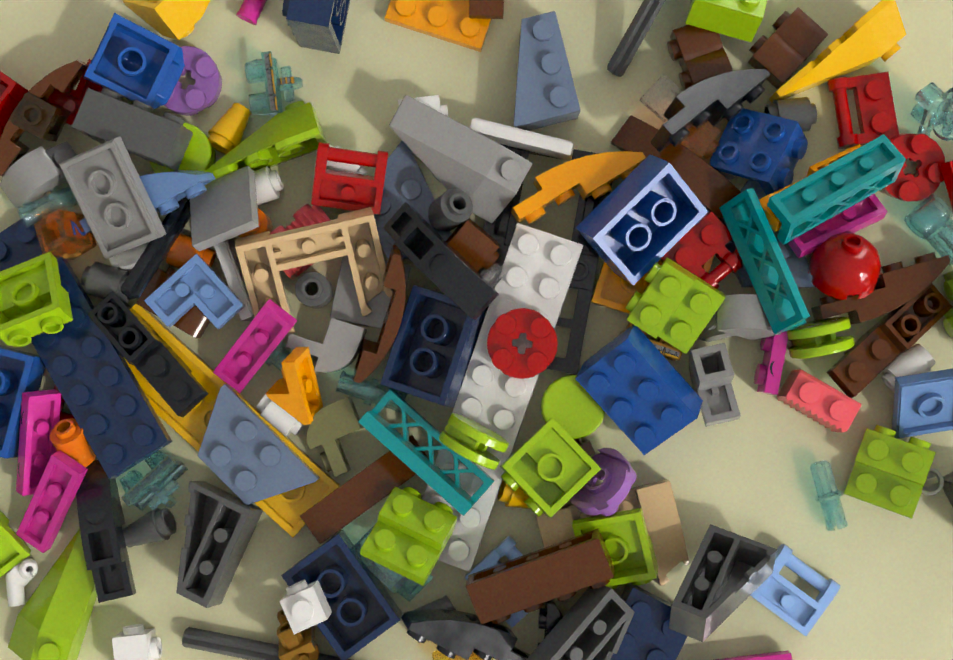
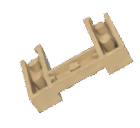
(351, 234)
(659, 516)

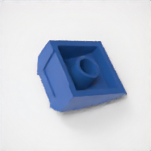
(136, 63)

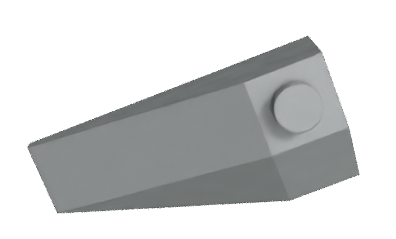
(461, 157)

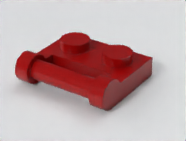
(873, 108)
(347, 189)

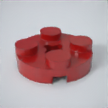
(928, 170)
(506, 356)

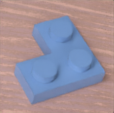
(191, 286)

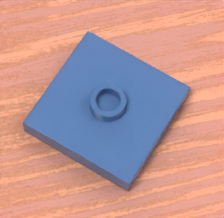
(923, 403)

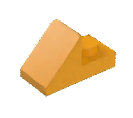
(298, 388)

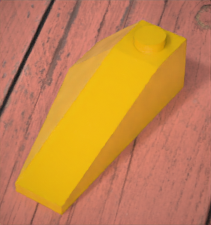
(169, 17)
(861, 45)

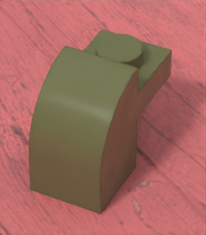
(327, 427)

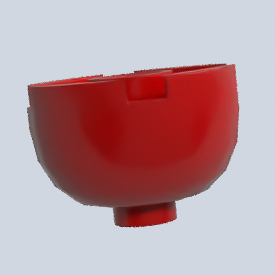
(845, 266)

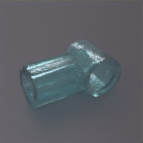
(933, 222)

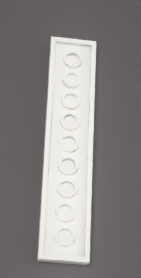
(536, 279)

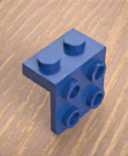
(760, 149)

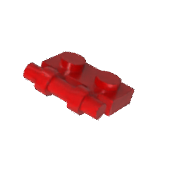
(701, 244)

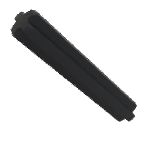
(156, 251)

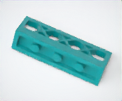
(836, 187)
(764, 262)
(416, 460)

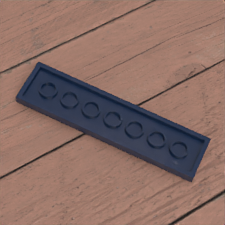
(91, 371)

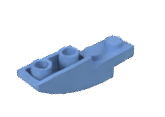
(170, 187)

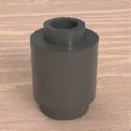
(794, 109)
(450, 210)
(103, 279)
(324, 292)

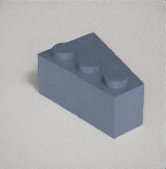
(543, 76)

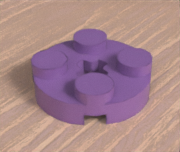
(206, 87)
(615, 487)

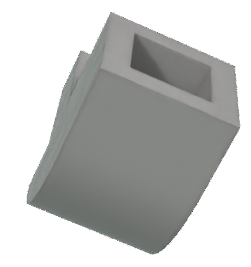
(35, 174)
(738, 316)
(339, 347)
(711, 380)

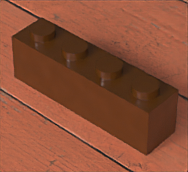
(540, 577)

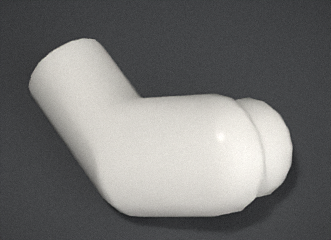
(17, 579)

